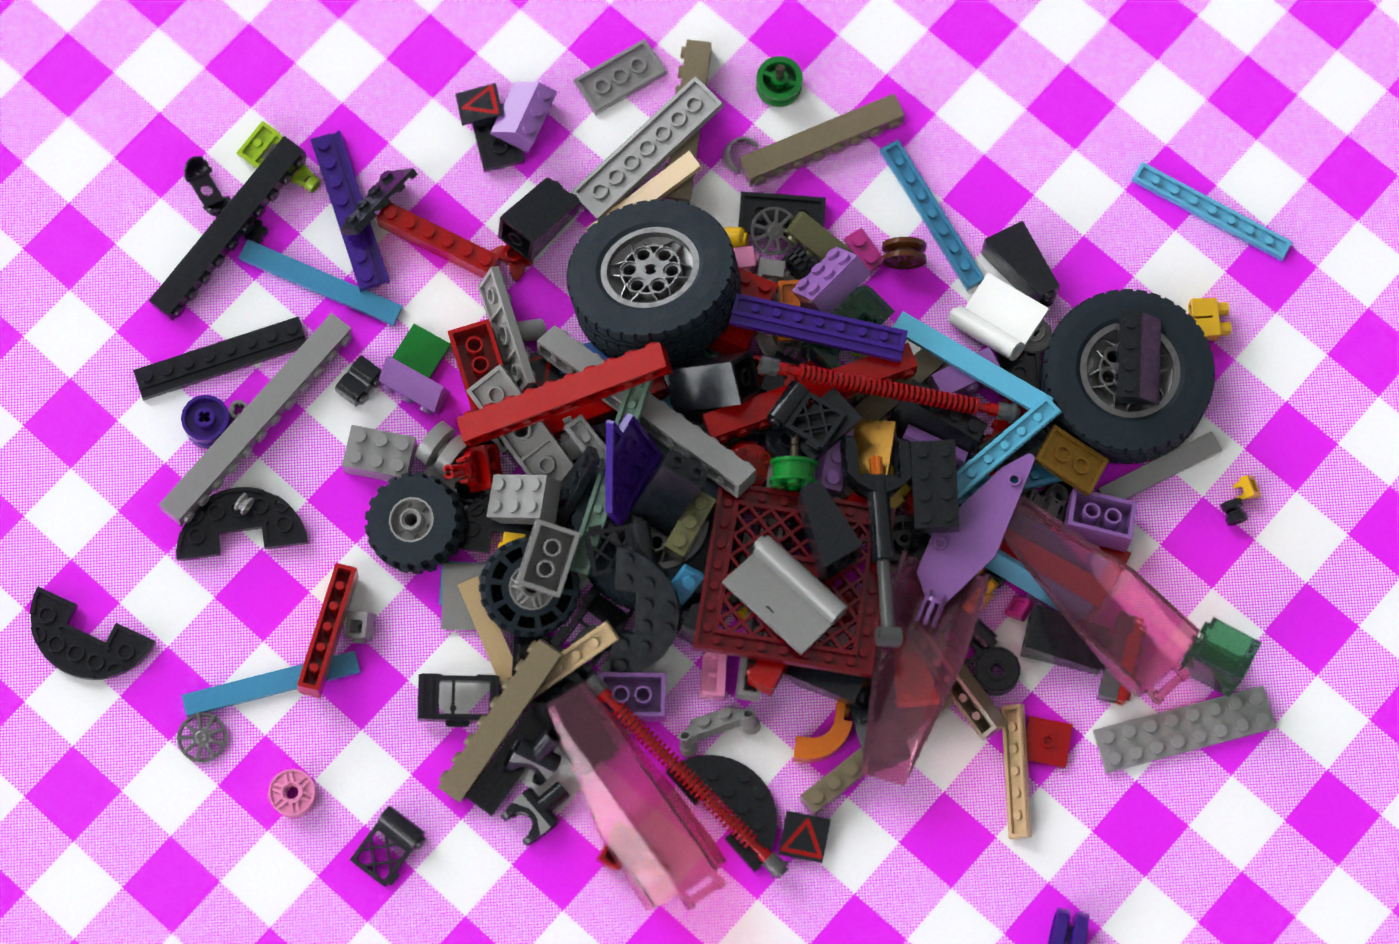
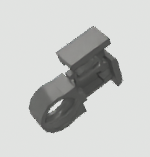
(1049, 501)

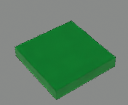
(422, 351)

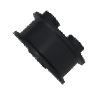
(905, 529)

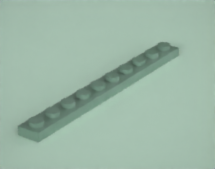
(632, 403)

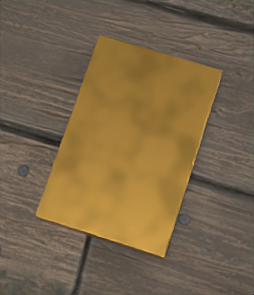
(873, 439)
(1071, 460)

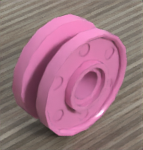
(283, 783)

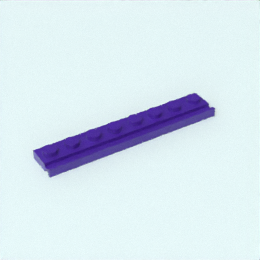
(344, 197)
(818, 327)

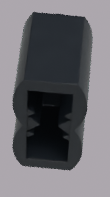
(358, 381)

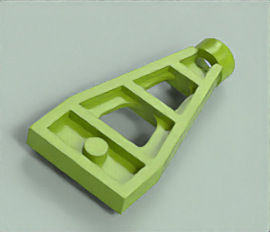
(258, 144)

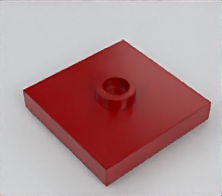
(1048, 741)

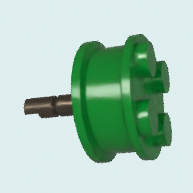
(779, 81)
(794, 470)

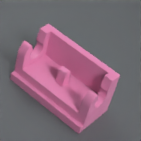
(713, 676)

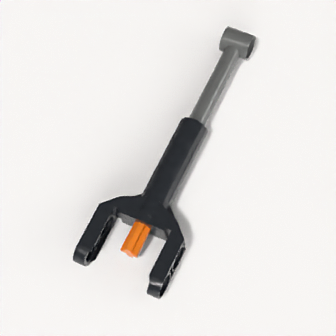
(878, 490)

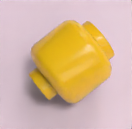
(738, 236)

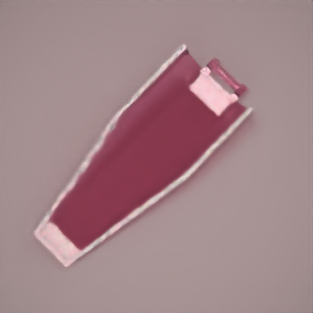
(1104, 601)
(918, 676)
(635, 805)

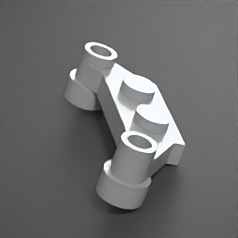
(716, 723)

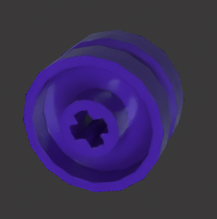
(204, 409)
(1065, 933)

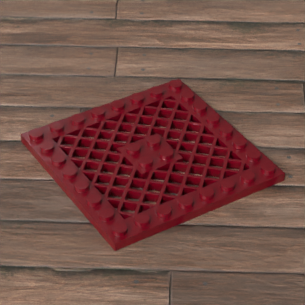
(772, 648)

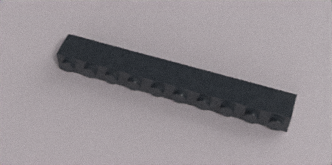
(228, 228)

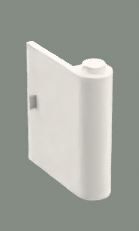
(999, 317)

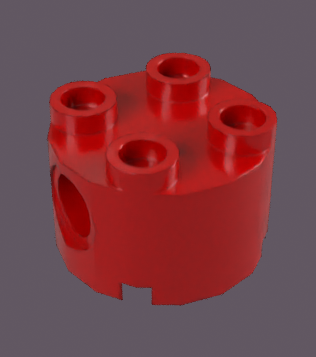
(756, 455)

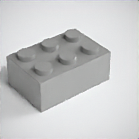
(378, 453)
(523, 498)
(547, 558)

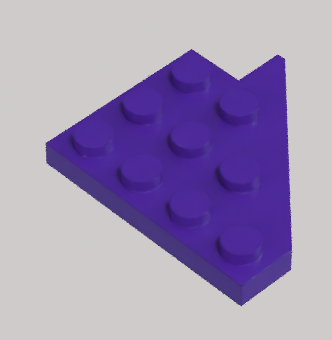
(629, 464)

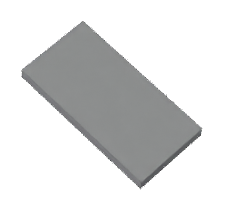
(620, 76)

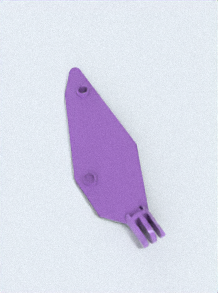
(959, 556)

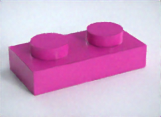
(864, 248)

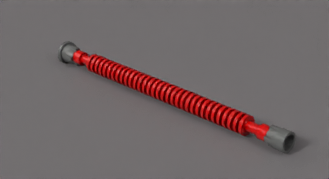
(874, 386)
(770, 860)

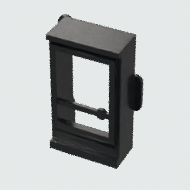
(602, 610)
(429, 698)

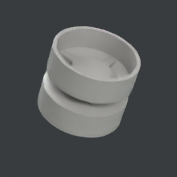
(441, 448)

